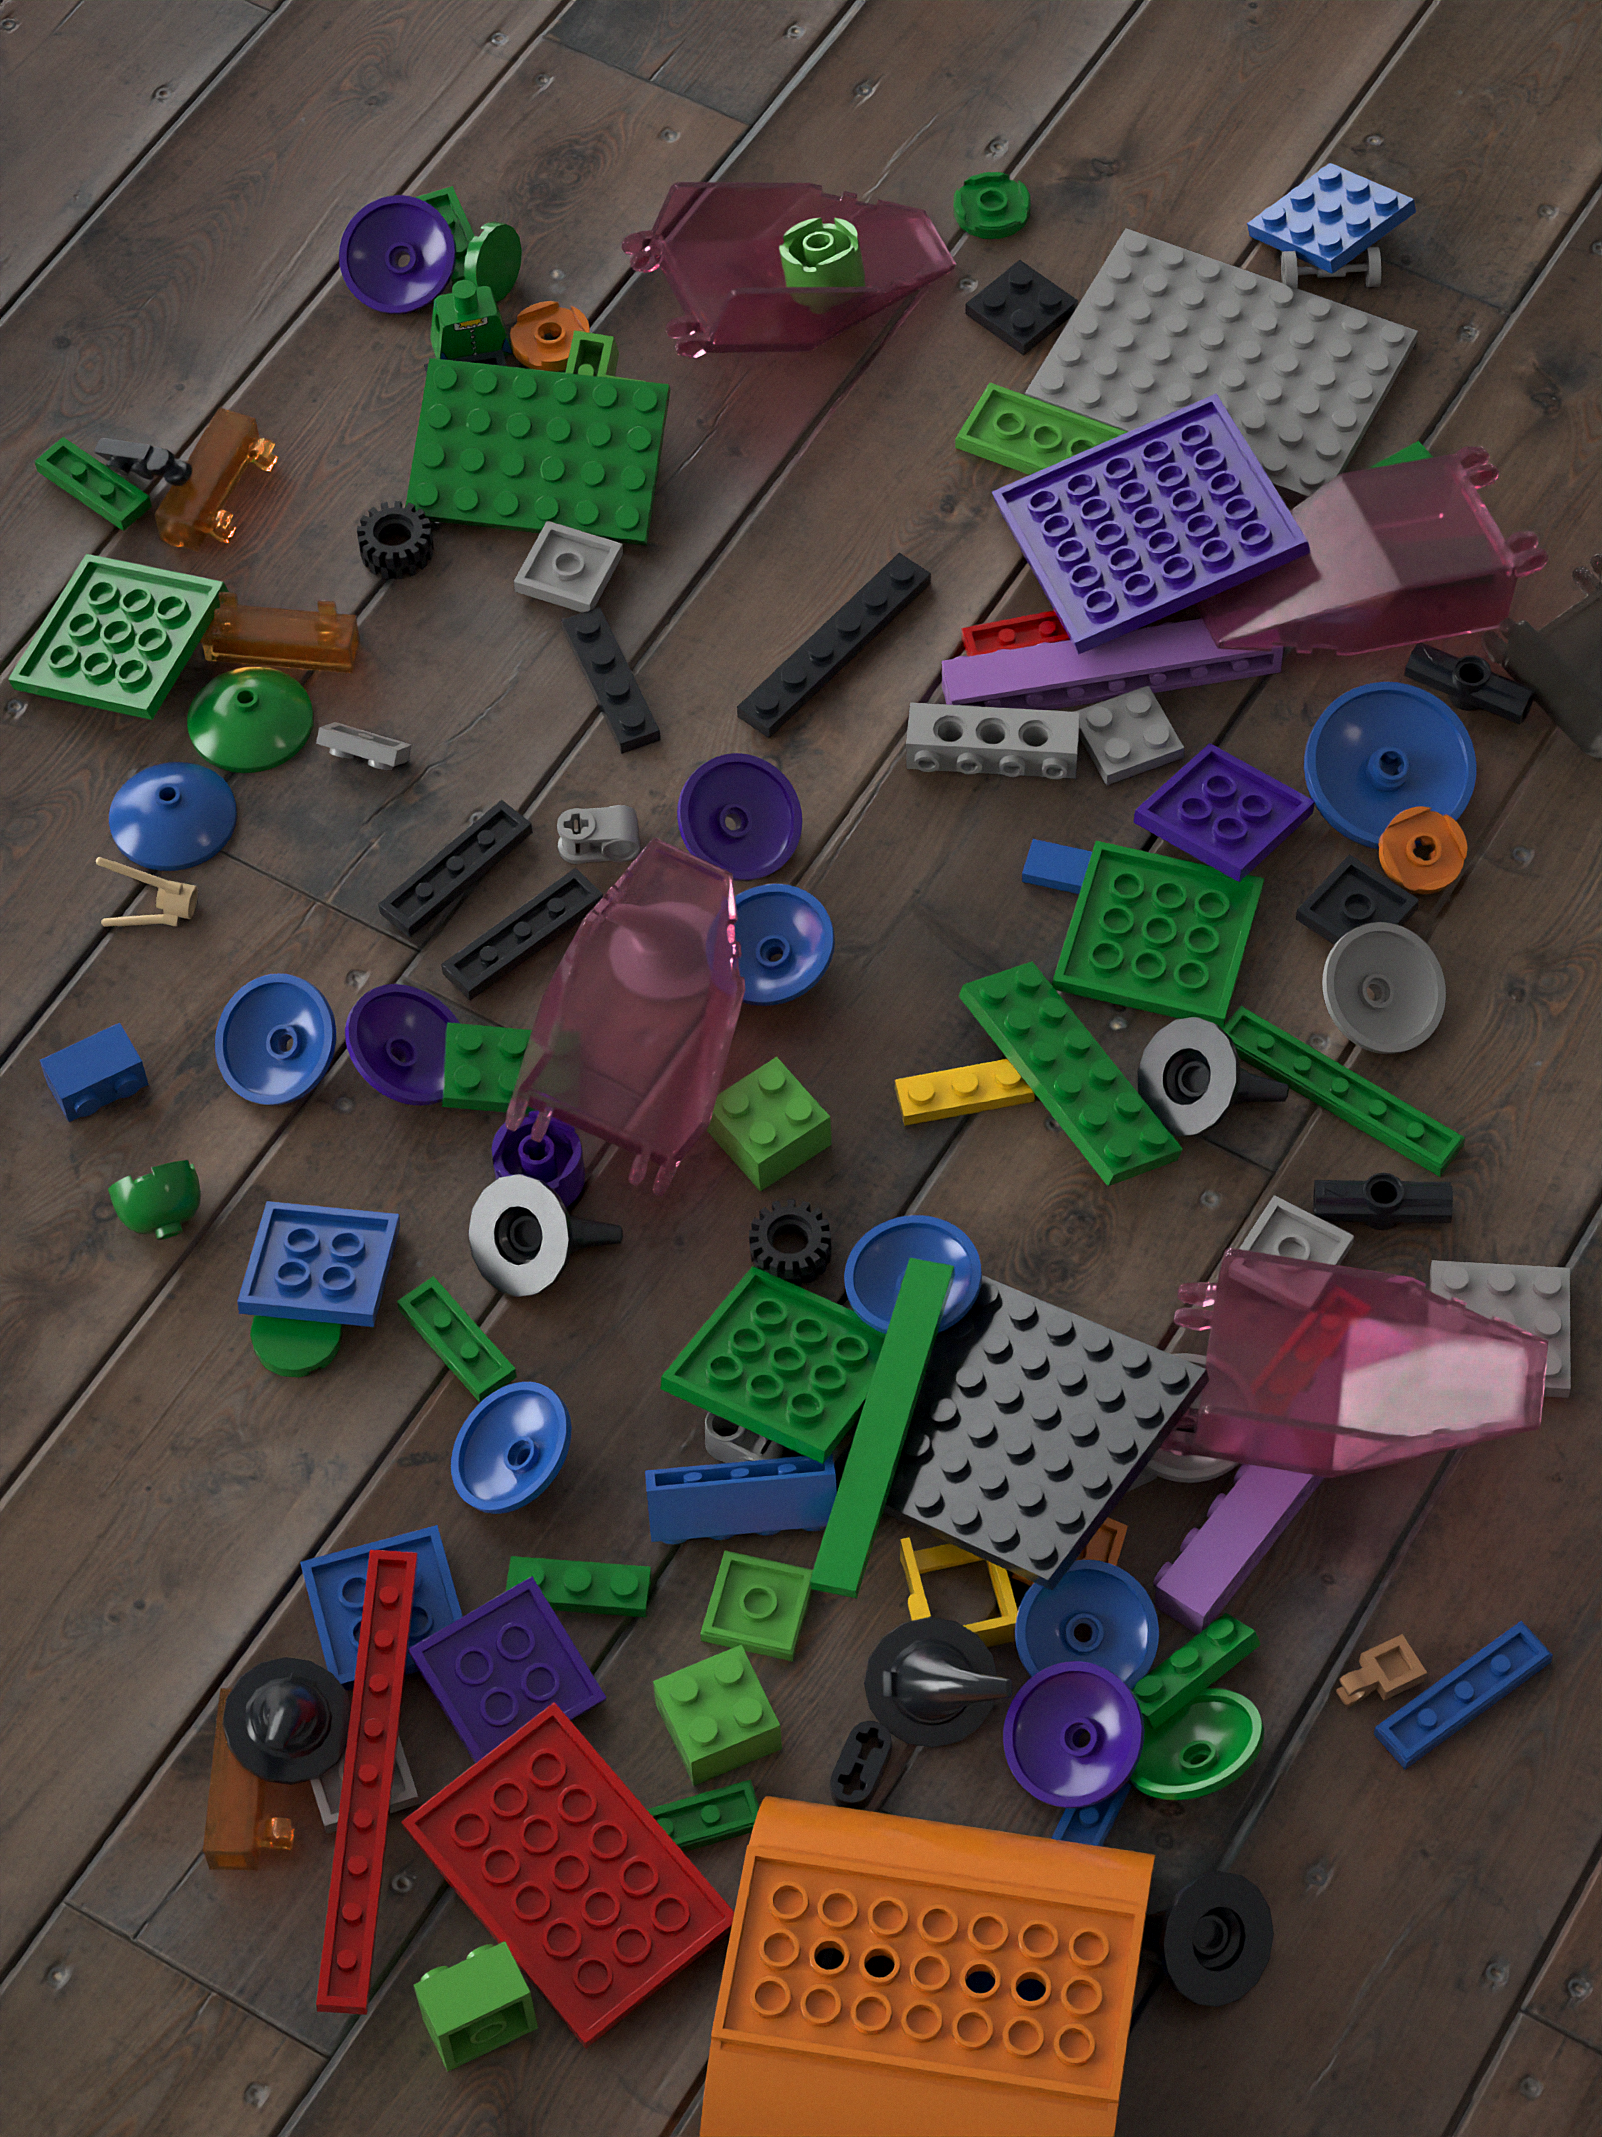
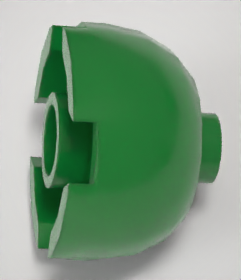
(158, 1199)

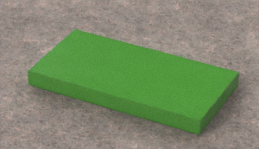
(1027, 431)

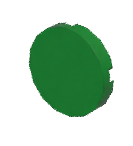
(992, 205)
(494, 258)
(294, 1345)

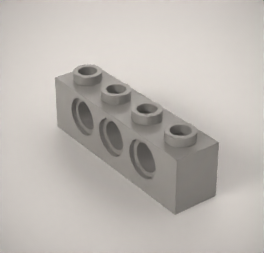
(992, 740)

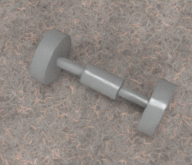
(1371, 267)

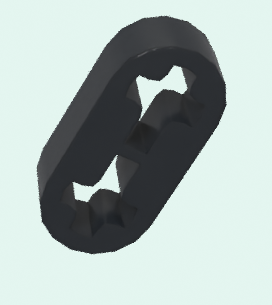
(851, 1762)

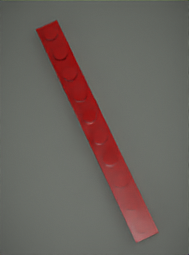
(367, 1784)

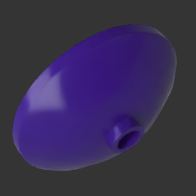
(377, 241)
(758, 802)
(401, 1025)
(1046, 1727)

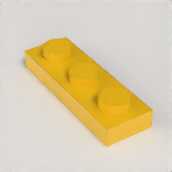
(961, 1091)

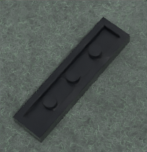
(610, 680)
(455, 868)
(521, 934)

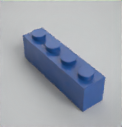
(740, 1498)

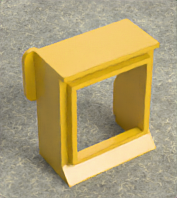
(991, 1631)

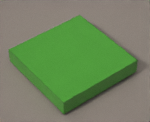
(758, 1605)

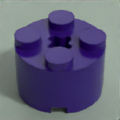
(554, 1159)

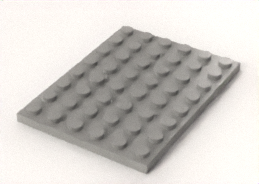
(1183, 326)

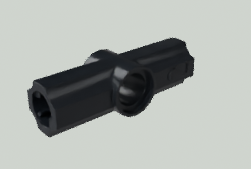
(1470, 683)
(1408, 1201)

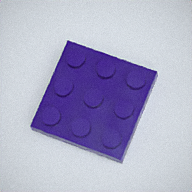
(1224, 812)
(505, 1668)

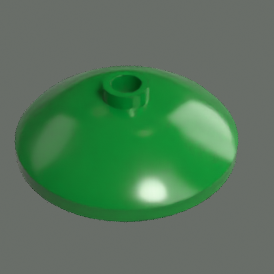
(255, 733)
(1200, 1747)

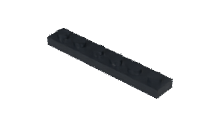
(833, 645)

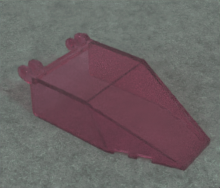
(728, 274)
(1390, 565)
(640, 1014)
(1348, 1369)

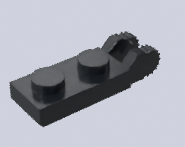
(143, 460)

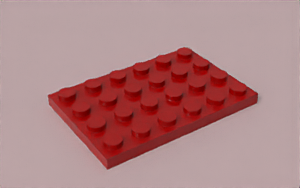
(570, 1874)

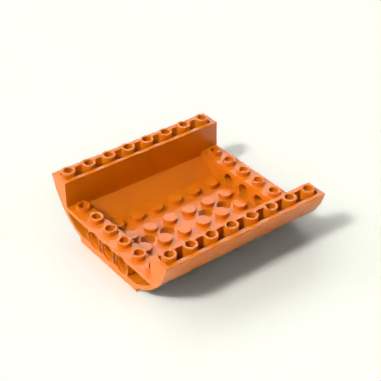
(917, 2048)

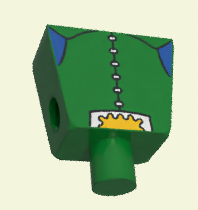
(467, 323)

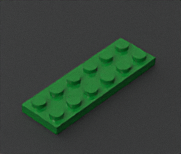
(1070, 1073)

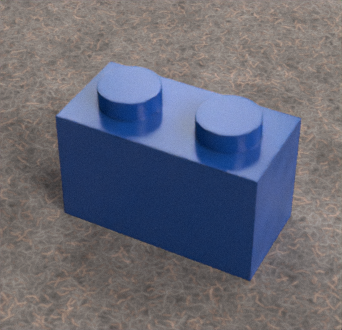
(94, 1072)

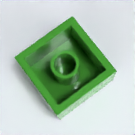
(769, 1124)
(717, 1715)
(475, 2005)

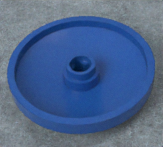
(1386, 753)

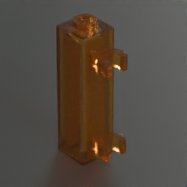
(217, 465)
(282, 636)
(237, 1809)

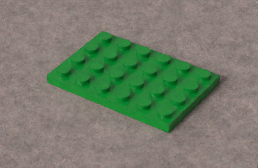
(537, 449)

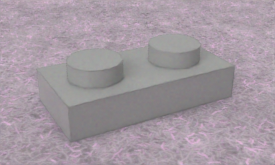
(349, 741)

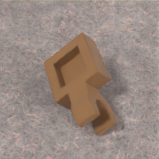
(1385, 1668)

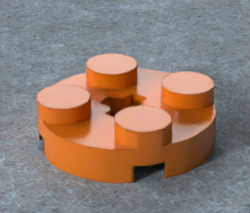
(534, 323)
(1431, 829)

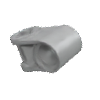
(602, 834)
(740, 1446)

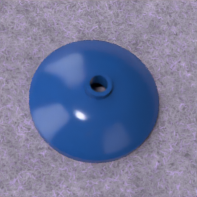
(175, 831)
(787, 923)
(255, 1037)
(881, 1258)
(511, 1447)
(1108, 1603)

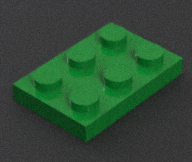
(482, 1066)

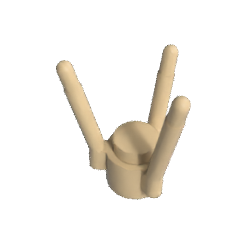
(173, 897)

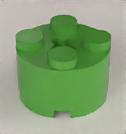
(822, 255)

